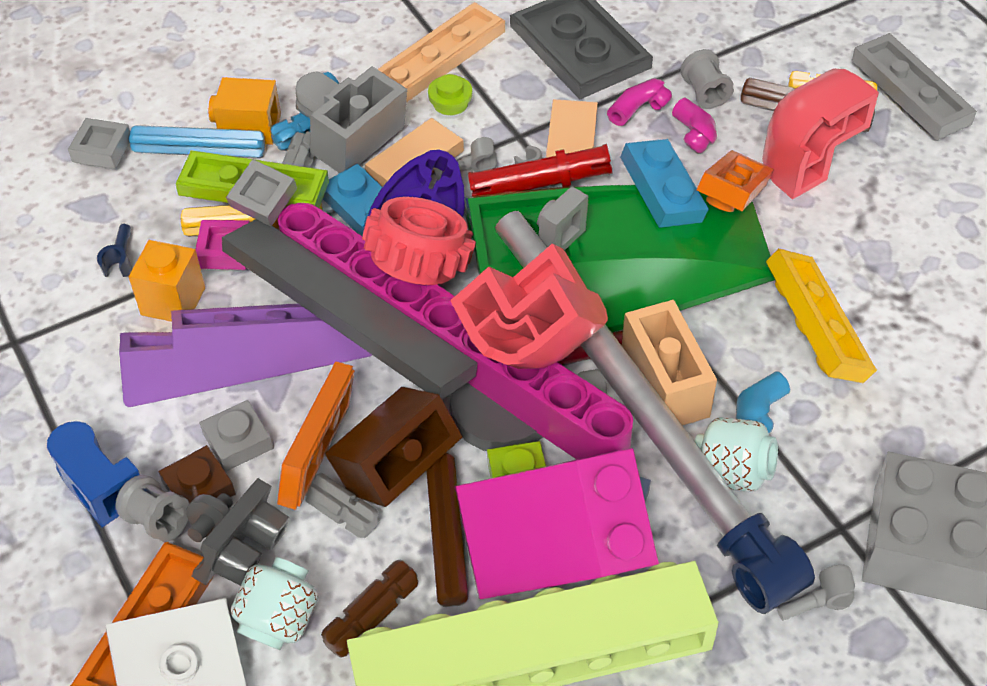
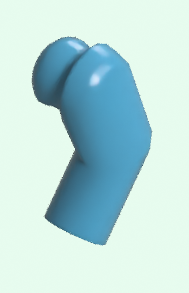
(756, 400)

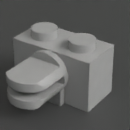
(352, 116)

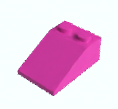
(556, 524)

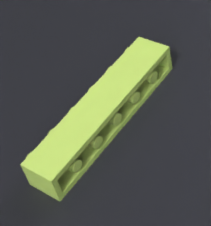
(548, 637)

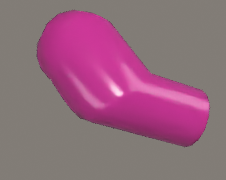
(633, 97)
(699, 121)

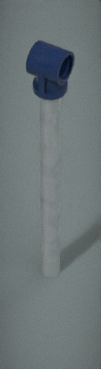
(765, 567)

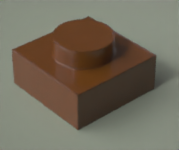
(197, 475)

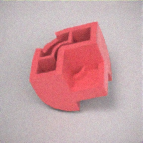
(811, 124)
(530, 316)

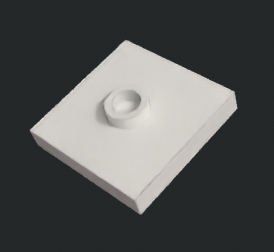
(177, 648)

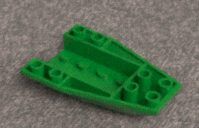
(627, 253)

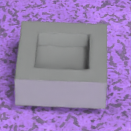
(99, 143)
(261, 192)
(563, 219)
(236, 435)

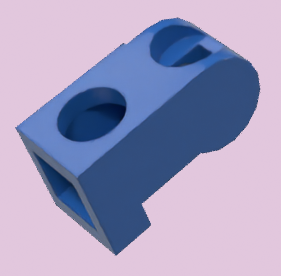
(88, 470)

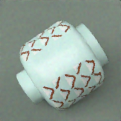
(740, 452)
(274, 603)

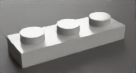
(914, 86)

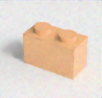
(670, 360)

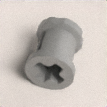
(710, 84)
(145, 502)

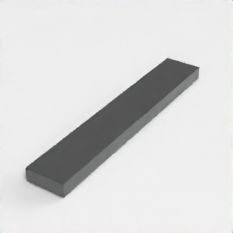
(350, 308)

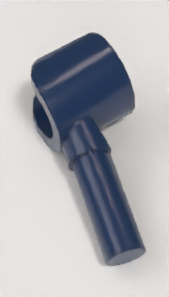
(116, 253)

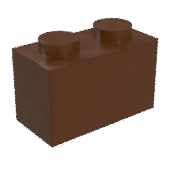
(394, 445)

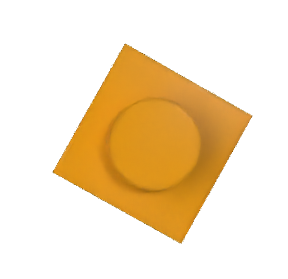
(246, 105)
(166, 280)

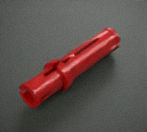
(542, 172)

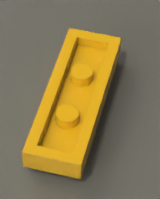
(820, 317)

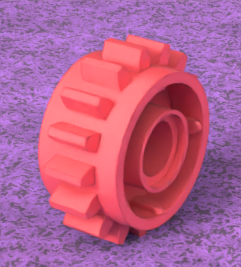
(418, 240)

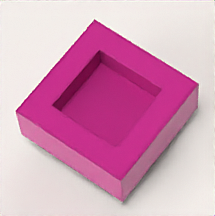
(210, 244)

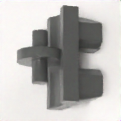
(227, 528)

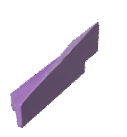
(227, 349)

